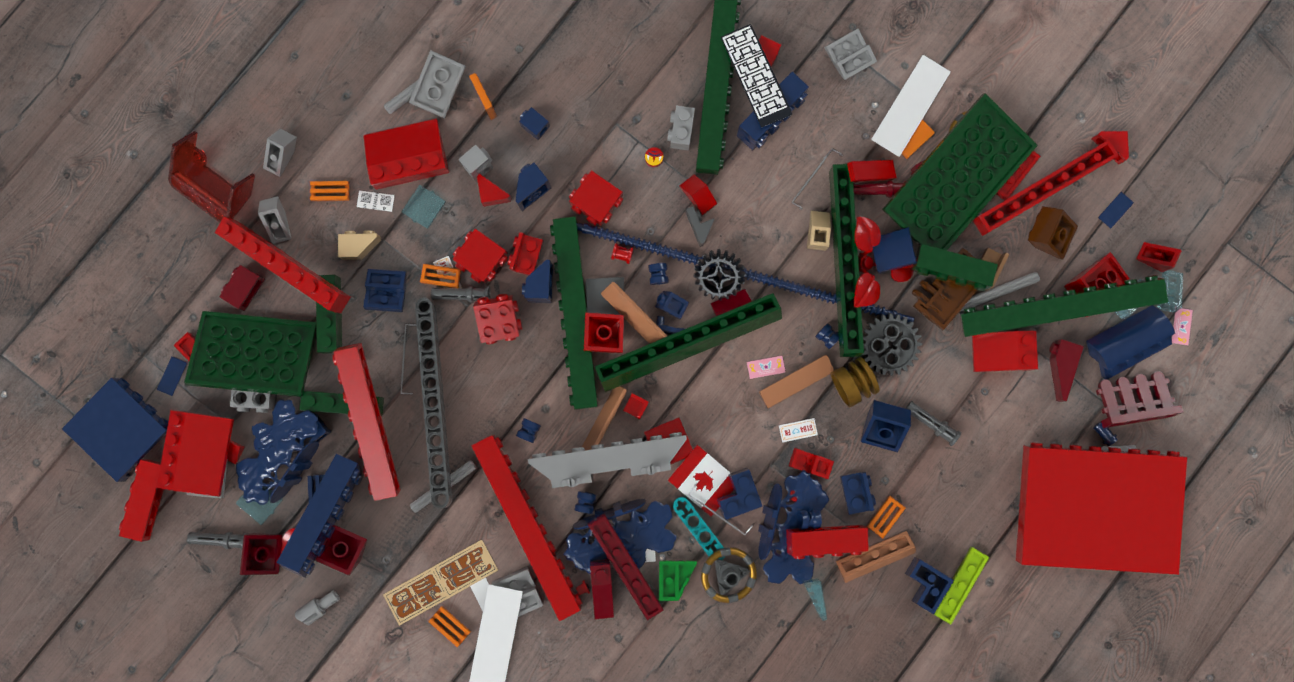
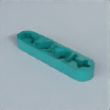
(697, 530)

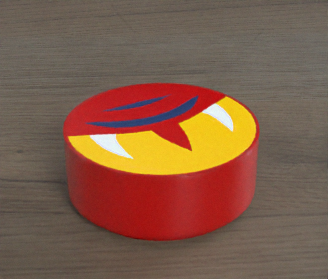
(654, 157)

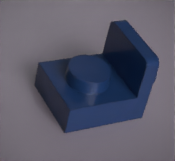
(671, 304)

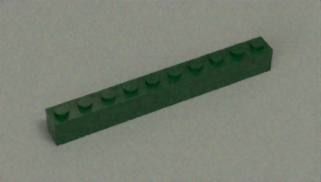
(716, 89)
(845, 261)
(1065, 306)
(574, 309)
(689, 342)

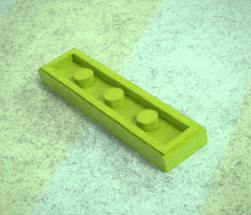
(962, 584)

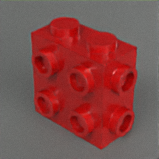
(595, 198)
(479, 257)
(497, 318)

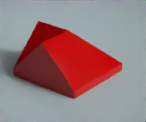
(603, 332)

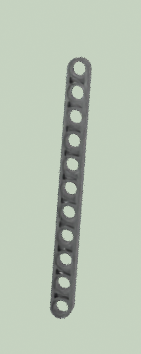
(439, 409)

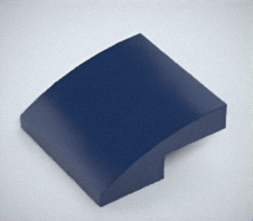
(894, 251)
(385, 290)

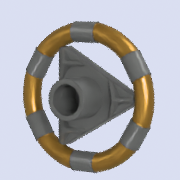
(728, 575)

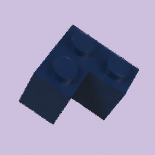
(744, 498)
(933, 584)

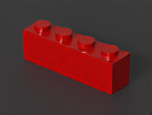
(143, 502)
(827, 540)

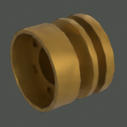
(859, 379)

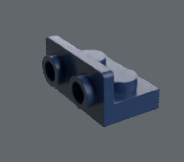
(857, 492)

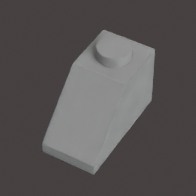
(279, 151)
(274, 219)

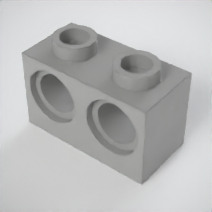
(476, 162)
(252, 401)

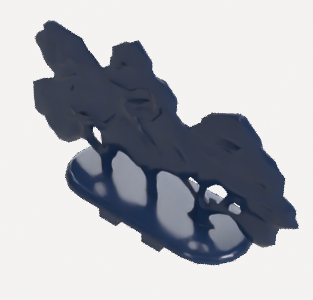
(275, 448)
(809, 497)
(634, 534)

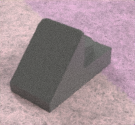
(700, 230)

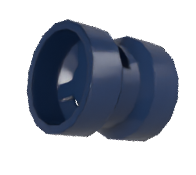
(658, 274)
(828, 336)
(528, 430)
(585, 497)
(809, 519)

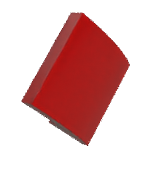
(670, 427)

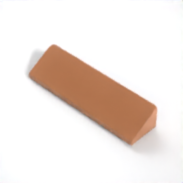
(632, 313)
(796, 381)
(605, 417)
(876, 556)

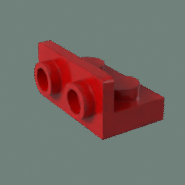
(525, 254)

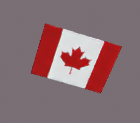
(709, 476)

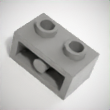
(682, 127)

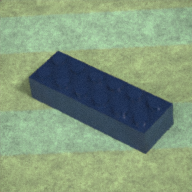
(320, 516)

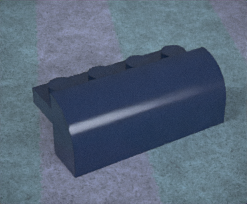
(1131, 341)

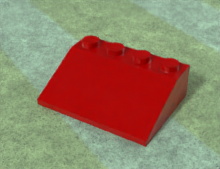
(405, 154)
(195, 453)

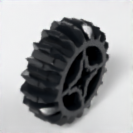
(711, 275)

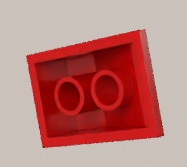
(1099, 273)
(1005, 351)

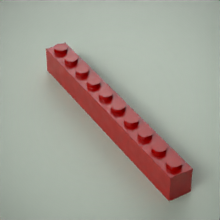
(527, 528)

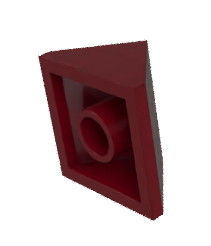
(342, 551)
(260, 554)

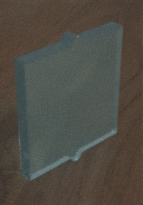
(423, 206)
(256, 511)

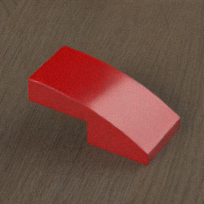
(811, 463)

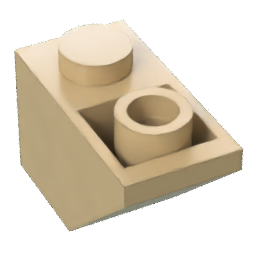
(819, 231)
(356, 246)

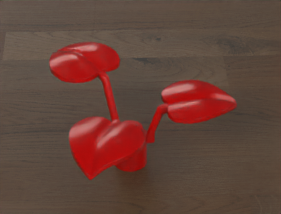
(867, 289)

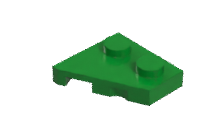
(674, 578)

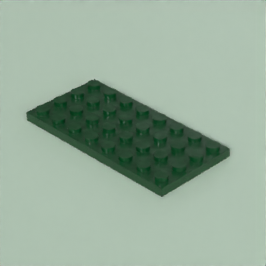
(960, 175)

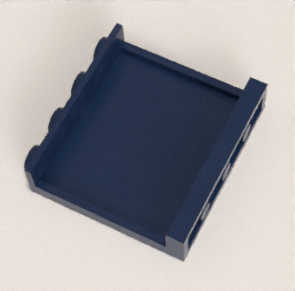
(116, 428)

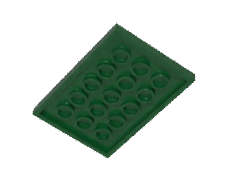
(251, 353)

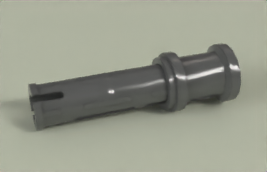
(470, 294)
(942, 428)
(229, 539)

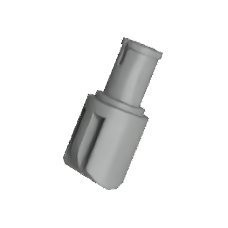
(316, 608)

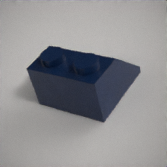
(530, 186)
(539, 284)
(886, 426)

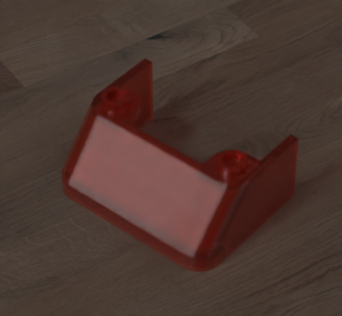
(202, 185)

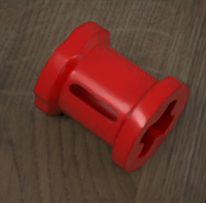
(622, 253)

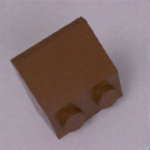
(1052, 232)

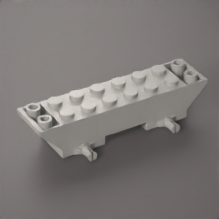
(580, 465)

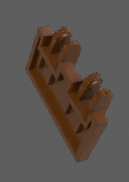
(945, 301)

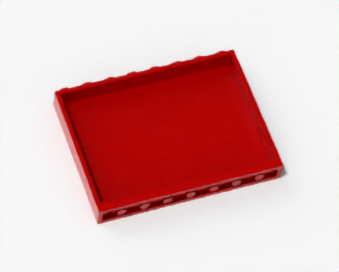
(1101, 508)

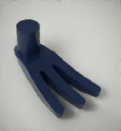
(666, 329)

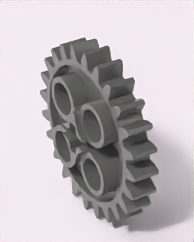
(902, 357)

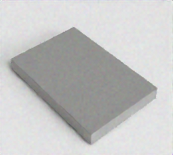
(437, 84)

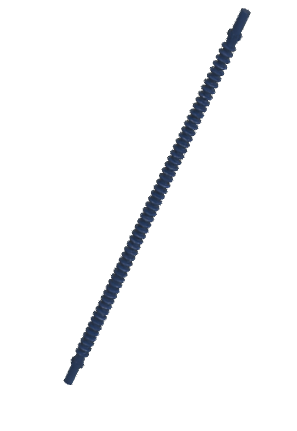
(595, 231)

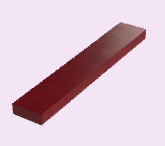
(625, 566)

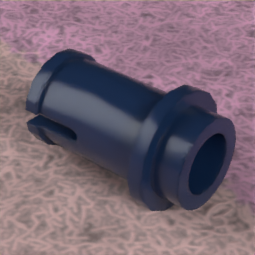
(1106, 434)

